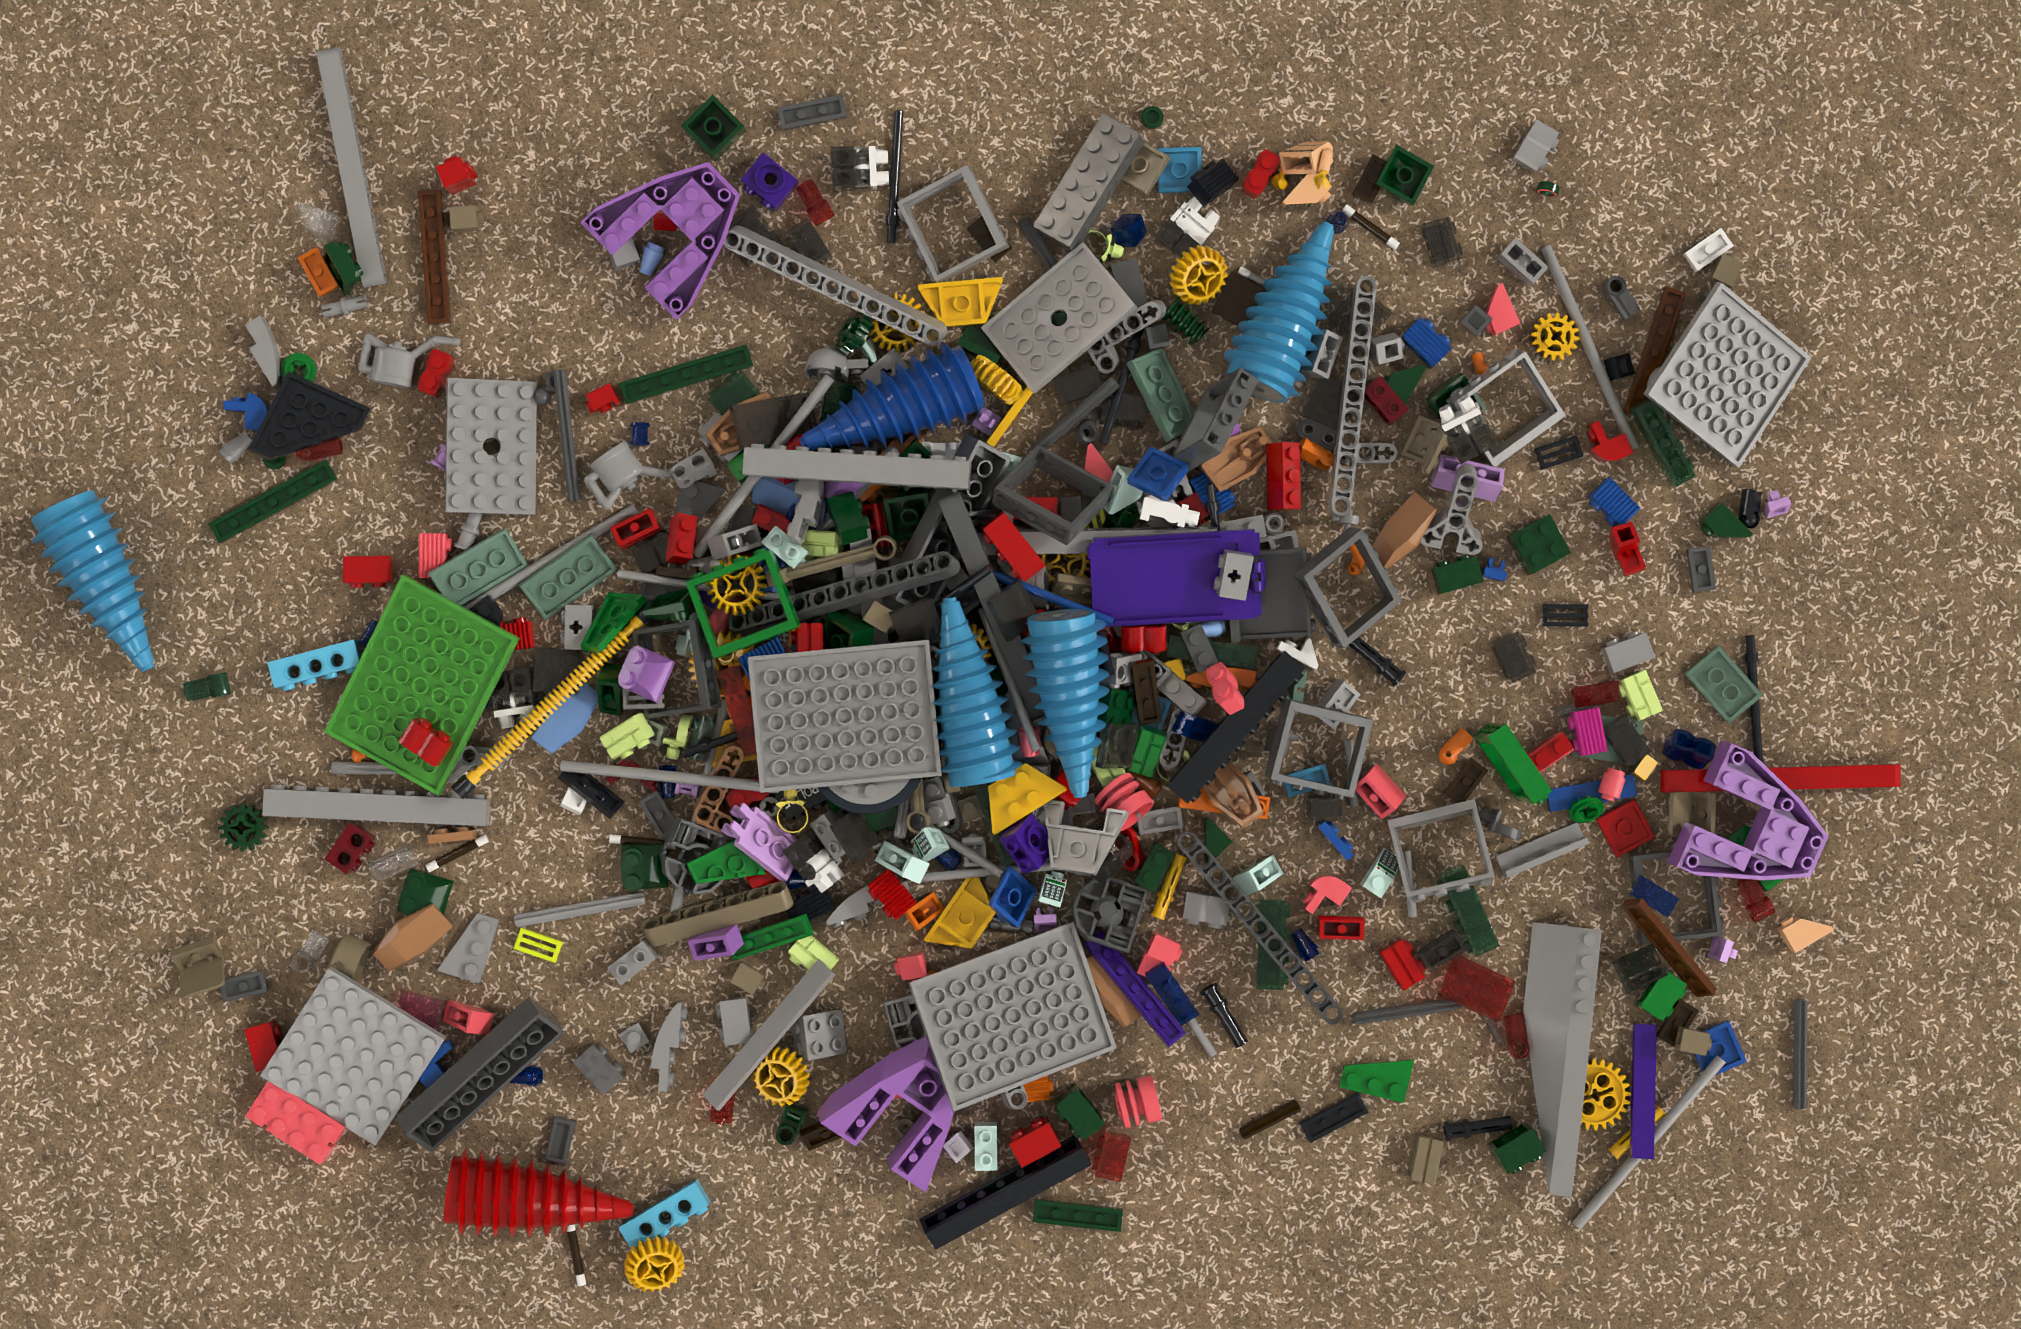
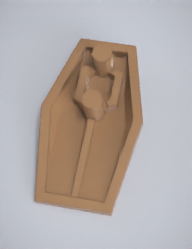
(723, 435)
(1238, 460)
(1403, 530)
(1234, 795)
(411, 937)
(1111, 996)

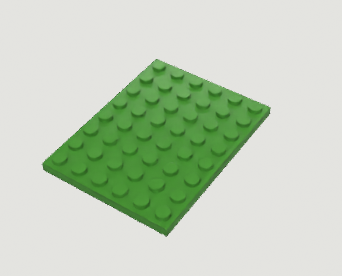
(424, 663)

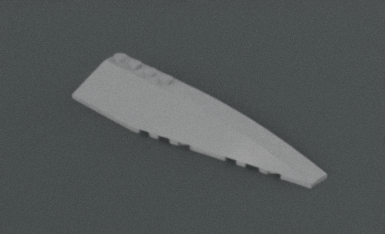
(1559, 1033)

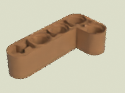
(713, 803)

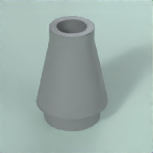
(235, 448)

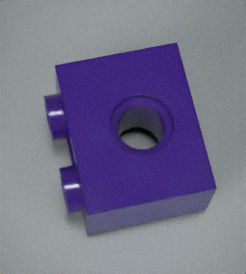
(771, 195)
(1027, 843)

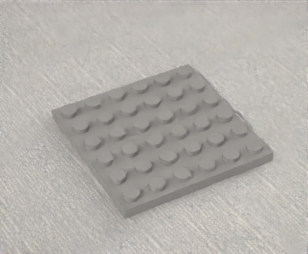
(1727, 375)
(353, 1055)

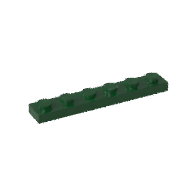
(686, 374)
(273, 501)

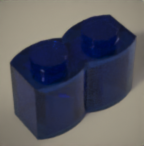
(1687, 748)

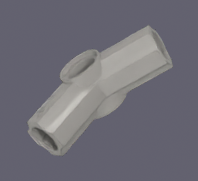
(464, 764)

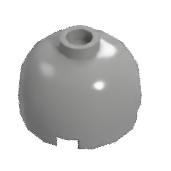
(829, 362)

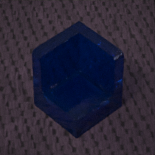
(1129, 230)

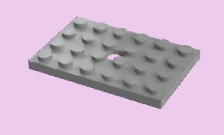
(1025, 326)
(483, 481)

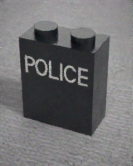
(811, 795)

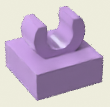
(986, 421)
(1776, 505)
(1044, 922)
(1722, 949)

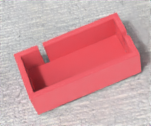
(296, 1122)

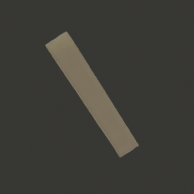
(717, 914)

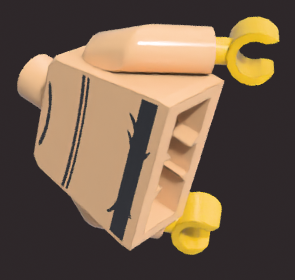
(1305, 158)

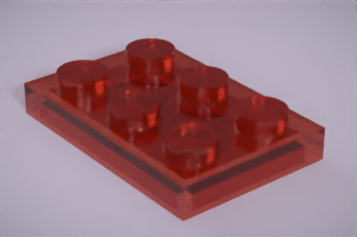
(1476, 987)

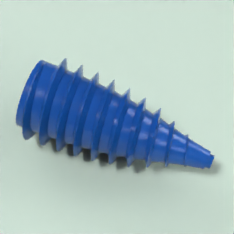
(905, 403)

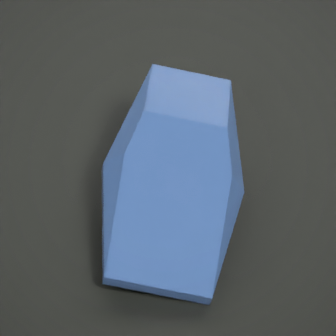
(778, 496)
(567, 720)

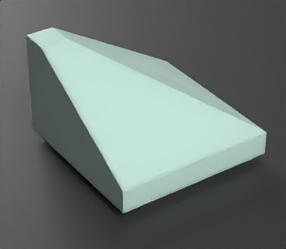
(869, 351)

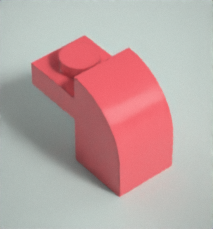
(1326, 886)

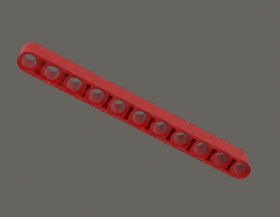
(1795, 777)

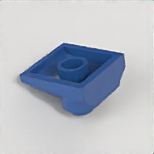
(1012, 897)

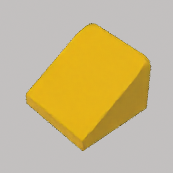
(1177, 668)
(1644, 767)

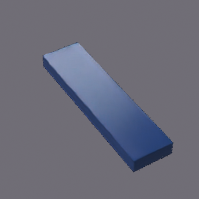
(1563, 796)

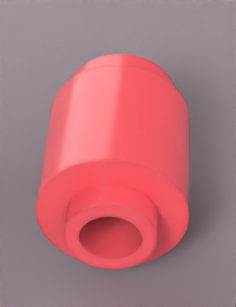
(1024, 743)
(1612, 784)

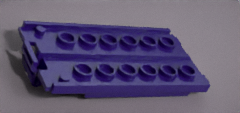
(1171, 577)

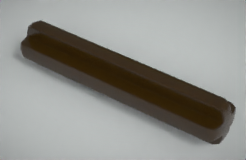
(1270, 1119)

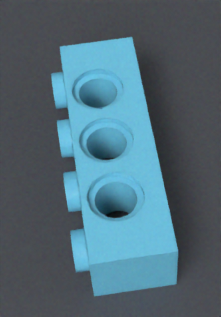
(281, 669)
(692, 1192)

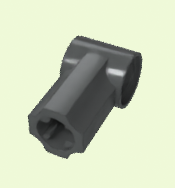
(1622, 299)

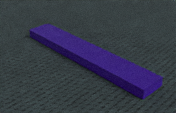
(1136, 991)
(1643, 1091)

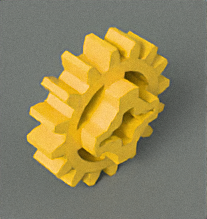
(1548, 330)

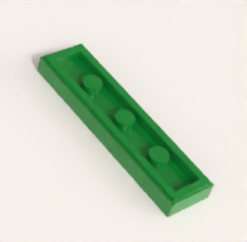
(774, 936)

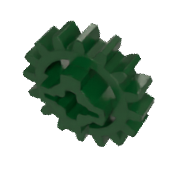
(854, 333)
(243, 836)

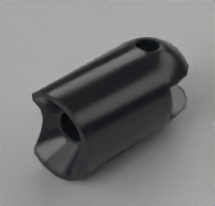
(1750, 507)

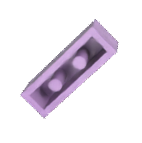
(1489, 478)

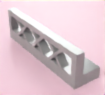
(1541, 850)

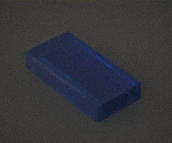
(1654, 896)

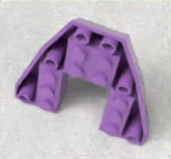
(698, 203)
(1783, 836)
(913, 1076)

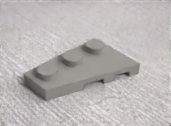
(472, 949)

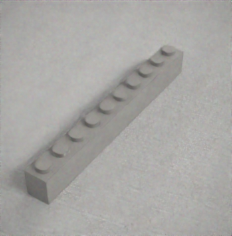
(857, 468)
(375, 806)

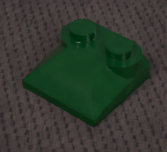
(1404, 175)
(343, 268)
(1438, 397)
(671, 605)
(642, 867)
(422, 890)

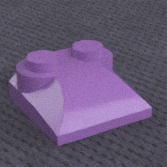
(645, 673)

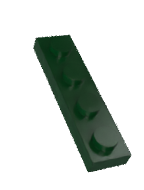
(1077, 1215)

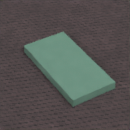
(1162, 393)
(478, 568)
(568, 576)

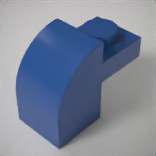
(255, 409)
(435, 1068)

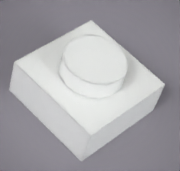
(573, 802)
(958, 1146)

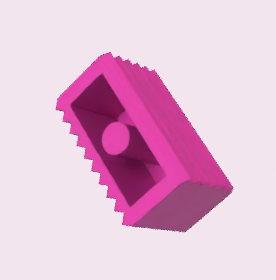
(1587, 731)

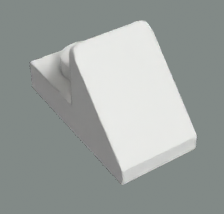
(1305, 655)

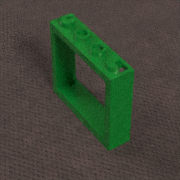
(721, 570)
(1512, 763)

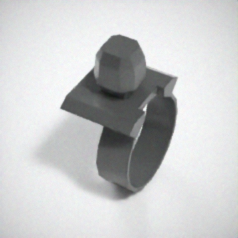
(1486, 816)

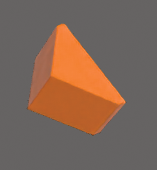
(924, 911)

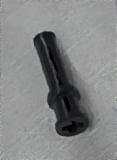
(1383, 665)
(1219, 1006)
(1467, 1128)

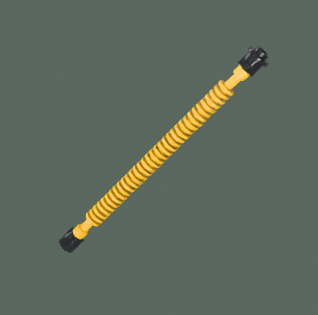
(467, 783)

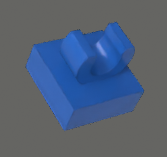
(1494, 573)

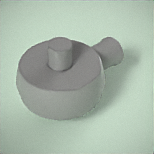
(1348, 519)

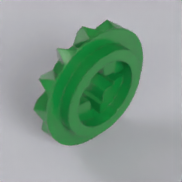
(300, 360)
(1592, 812)

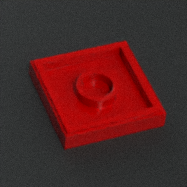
(1625, 828)

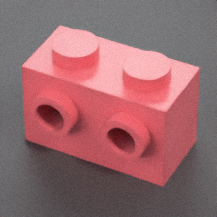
(1379, 791)

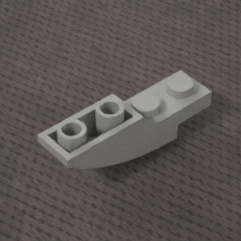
(807, 510)
(1175, 688)
(855, 906)
(669, 1036)

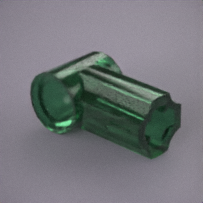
(212, 686)

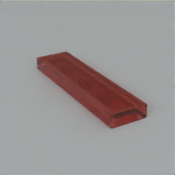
(739, 707)

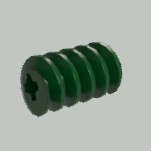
(1185, 322)

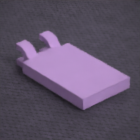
(761, 840)

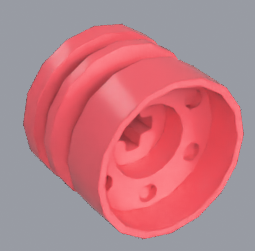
(1121, 796)
(1138, 1101)

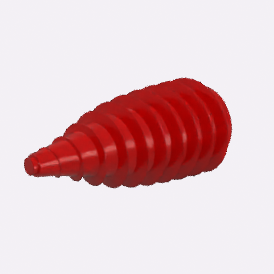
(518, 1196)

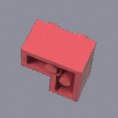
(1158, 950)

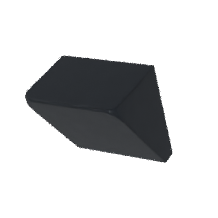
(1619, 367)

